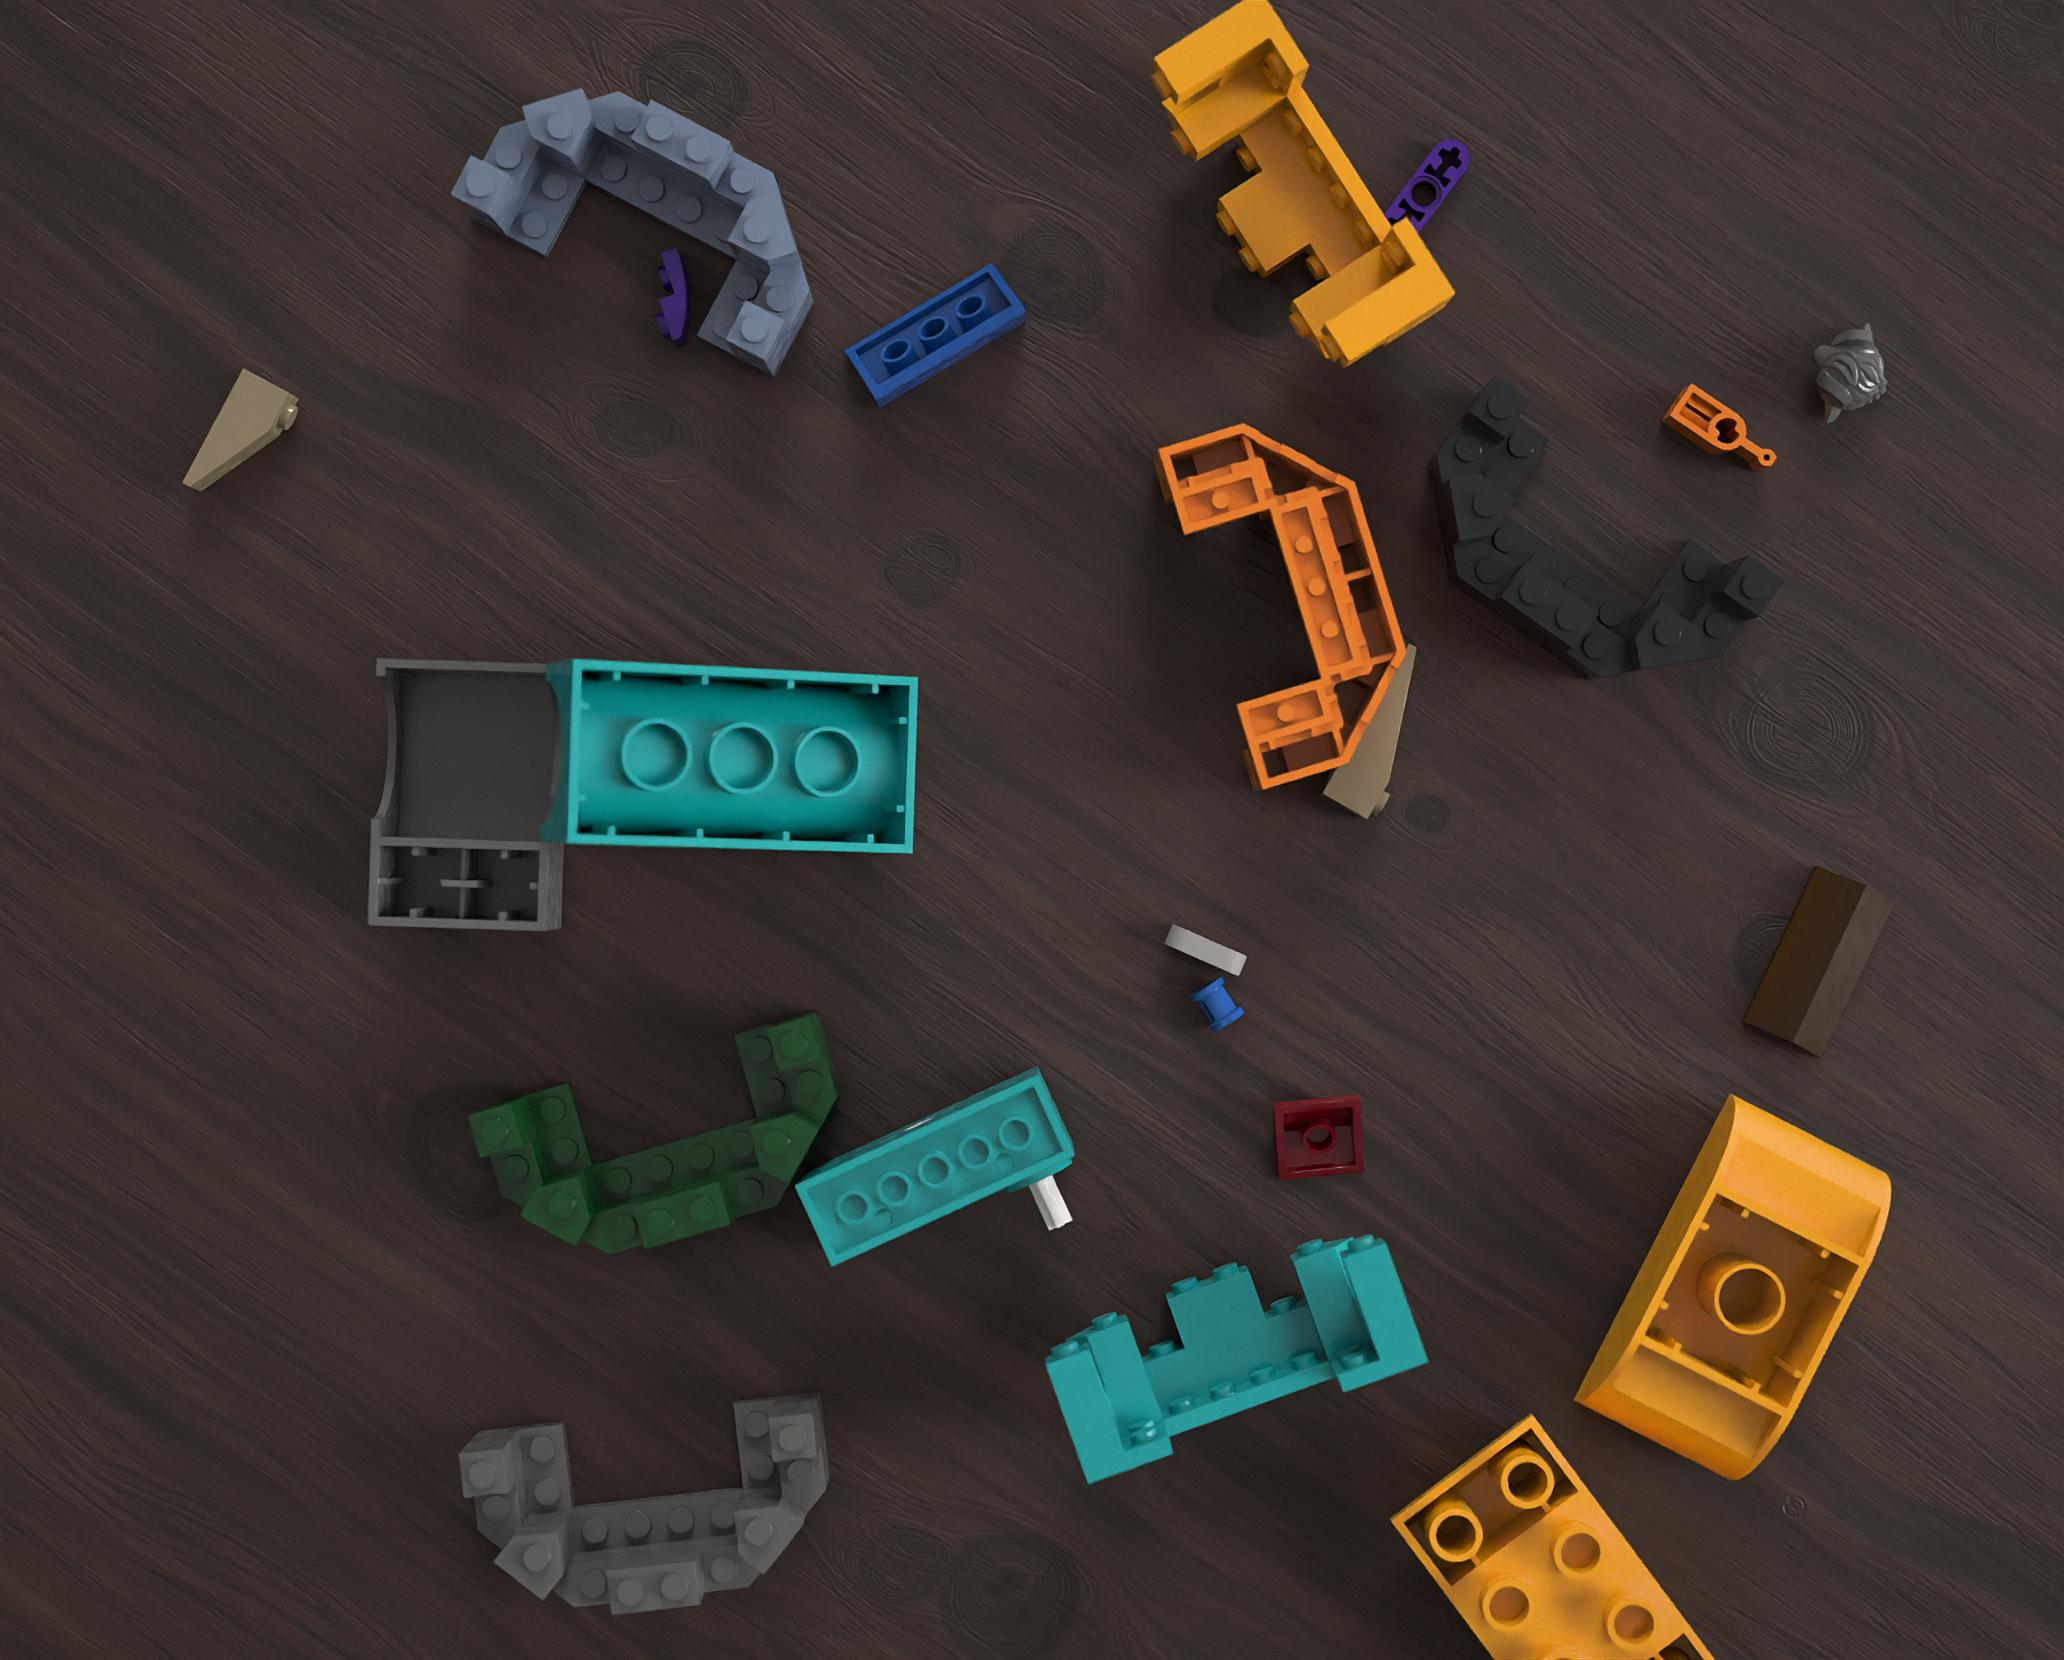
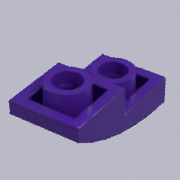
(675, 308)

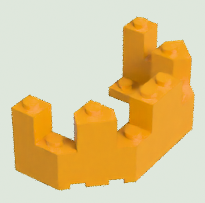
(1245, 84)

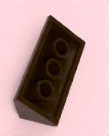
(1818, 960)

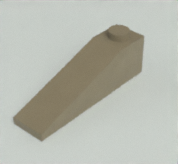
(1362, 781)

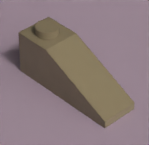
(247, 422)

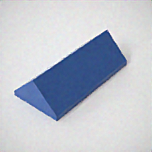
(936, 335)

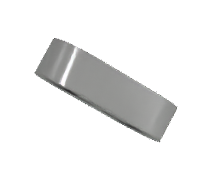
(1205, 950)

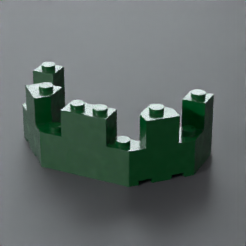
(674, 1186)

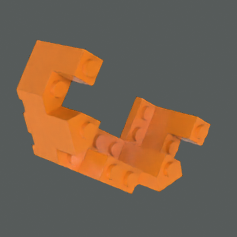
(1332, 579)

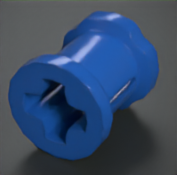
(1216, 1004)

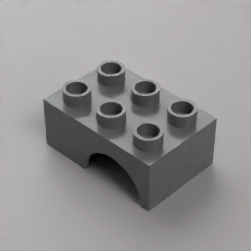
(467, 798)

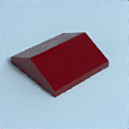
(1318, 1137)

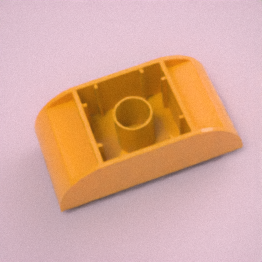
(1740, 1292)
(1540, 1560)

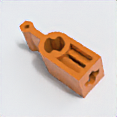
(1695, 417)

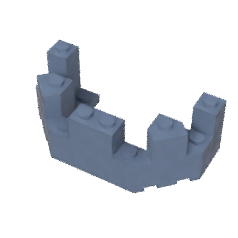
(668, 172)

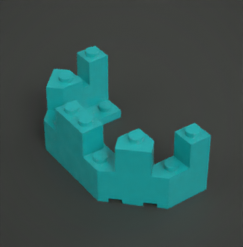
(1232, 1352)

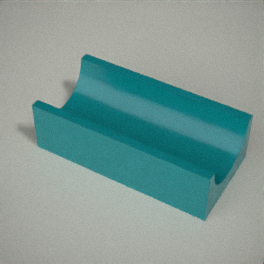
(733, 757)

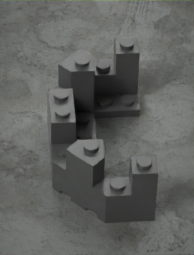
(650, 1548)

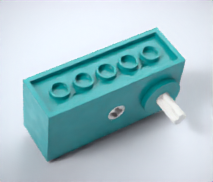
(940, 1164)

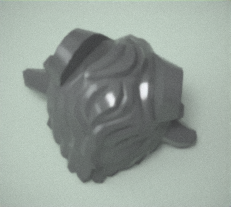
(1849, 371)

